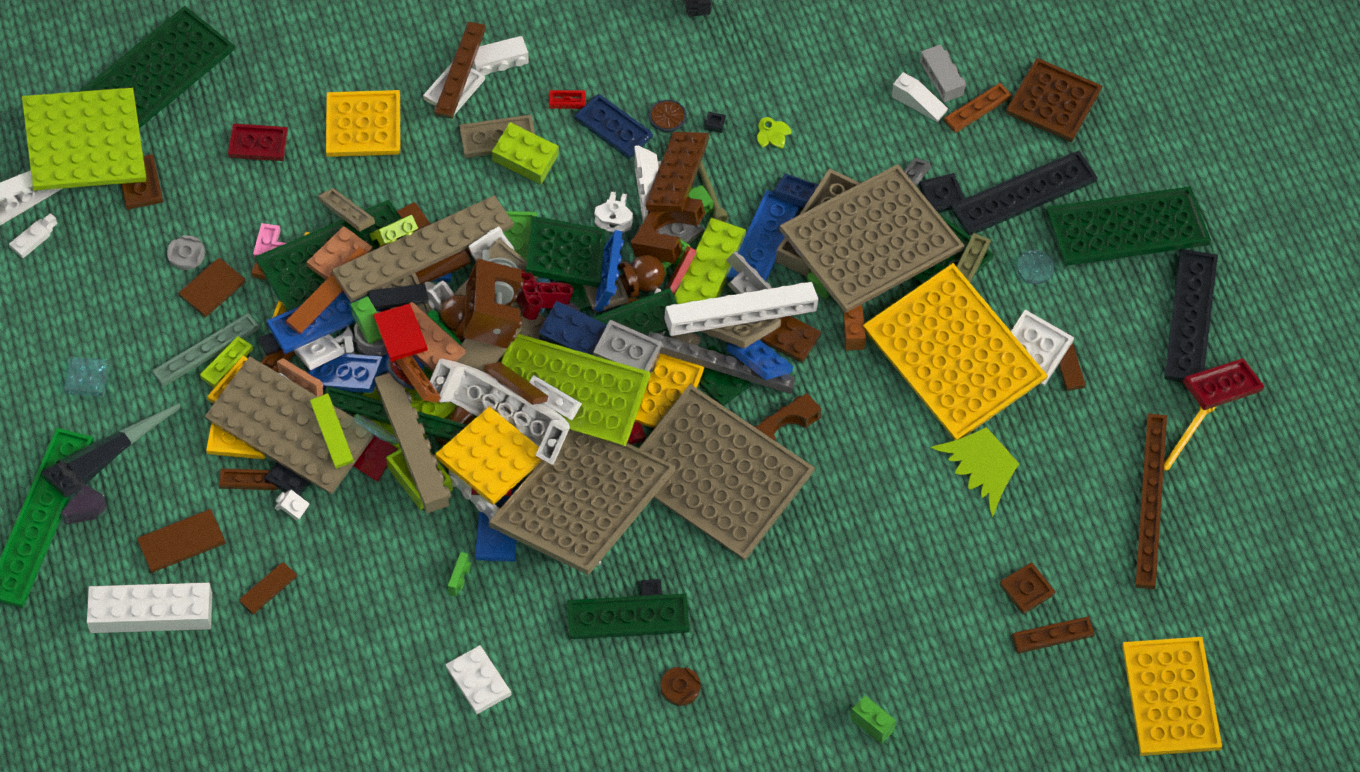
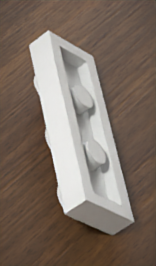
(556, 399)

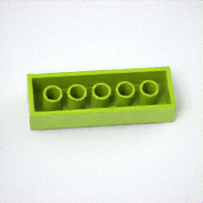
(709, 267)

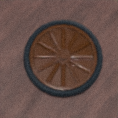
(667, 115)

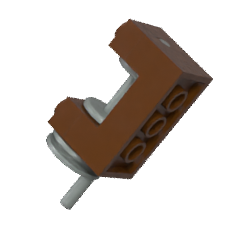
(488, 301)

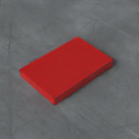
(400, 332)

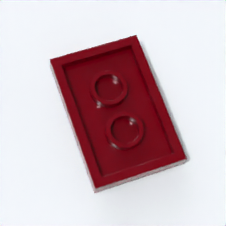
(258, 142)

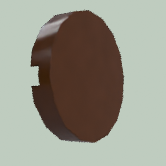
(680, 686)

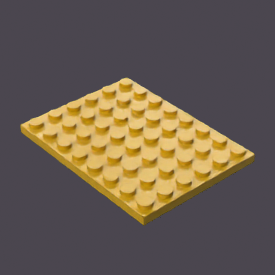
(955, 352)

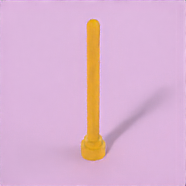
(1186, 436)

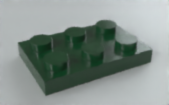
(722, 386)

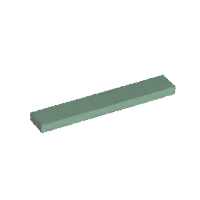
(204, 350)

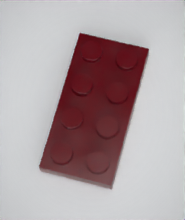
(1223, 384)

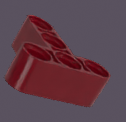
(540, 295)

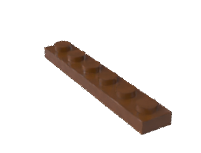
(460, 70)

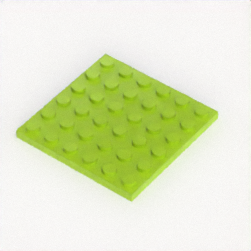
(83, 139)

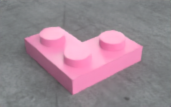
(267, 239)

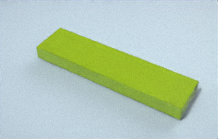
(332, 431)

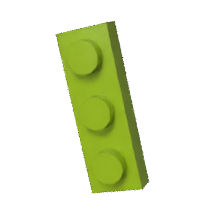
(225, 361)

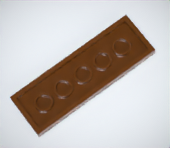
(677, 171)

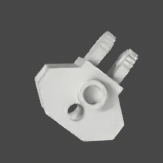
(614, 213)
(437, 295)

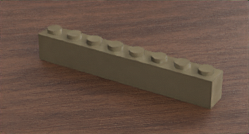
(412, 443)

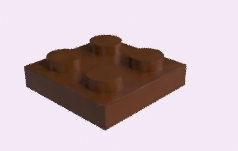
(1027, 588)

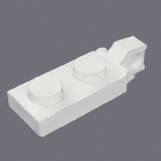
(33, 236)

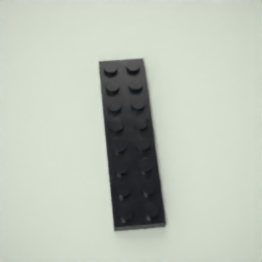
(1023, 193)
(1191, 314)

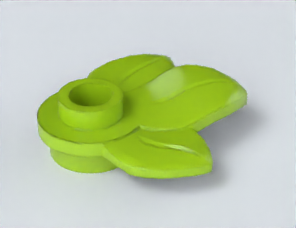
(774, 134)

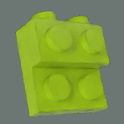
(394, 230)

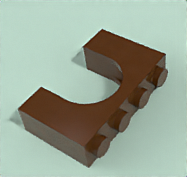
(662, 246)

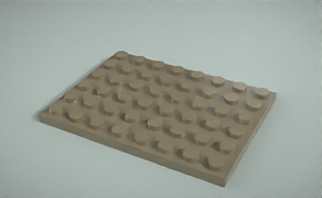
(871, 238)
(726, 472)
(582, 499)

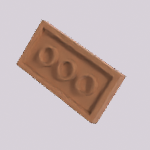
(438, 342)

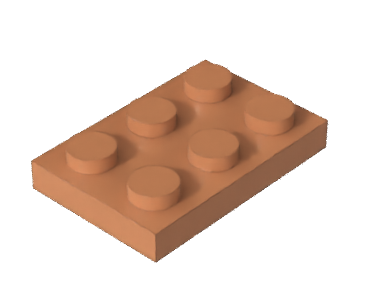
(336, 252)

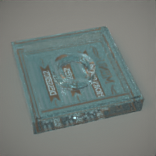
(375, 429)

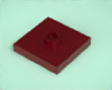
(373, 458)

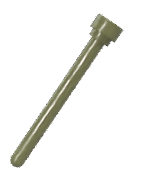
(718, 213)

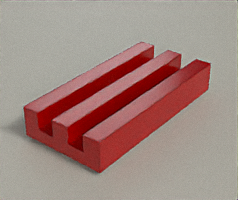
(567, 102)

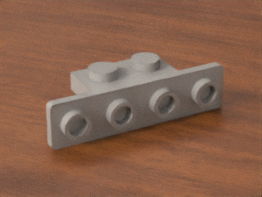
(748, 278)

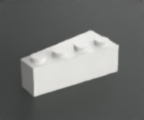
(18, 196)

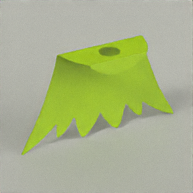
(986, 460)

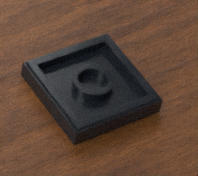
(942, 191)

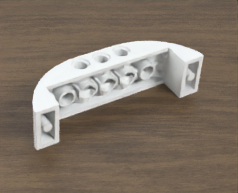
(479, 390)

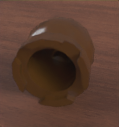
(643, 274)
(453, 315)

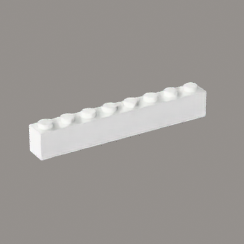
(741, 308)

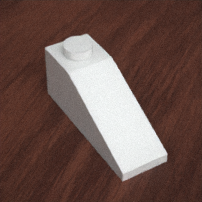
(917, 96)

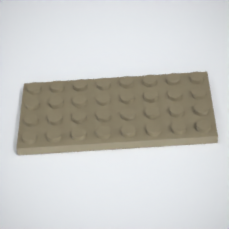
(281, 423)

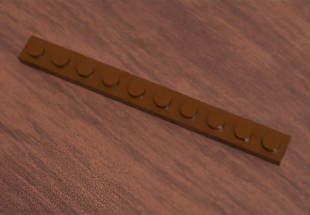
(1151, 501)

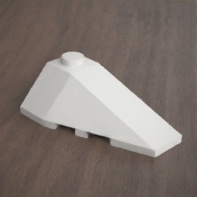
(646, 171)

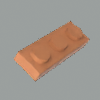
(300, 377)

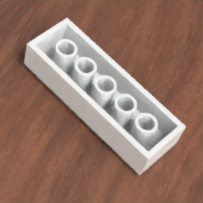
(149, 607)

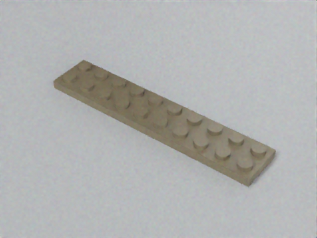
(420, 248)

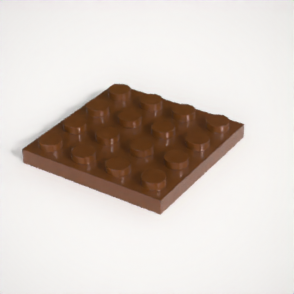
(1054, 100)

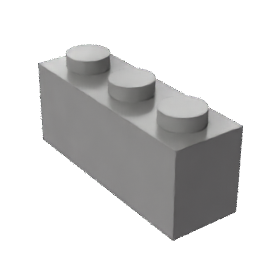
(942, 73)

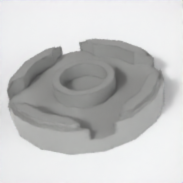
(186, 252)

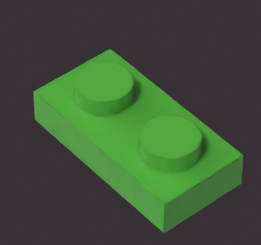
(457, 582)

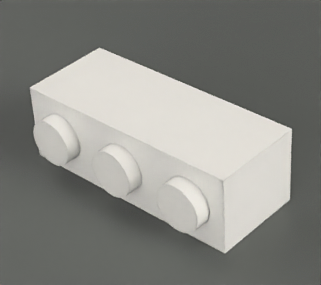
(501, 56)

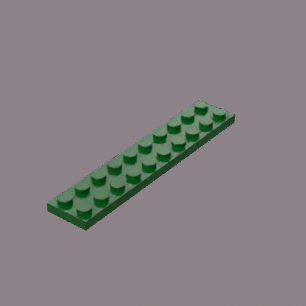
(36, 523)

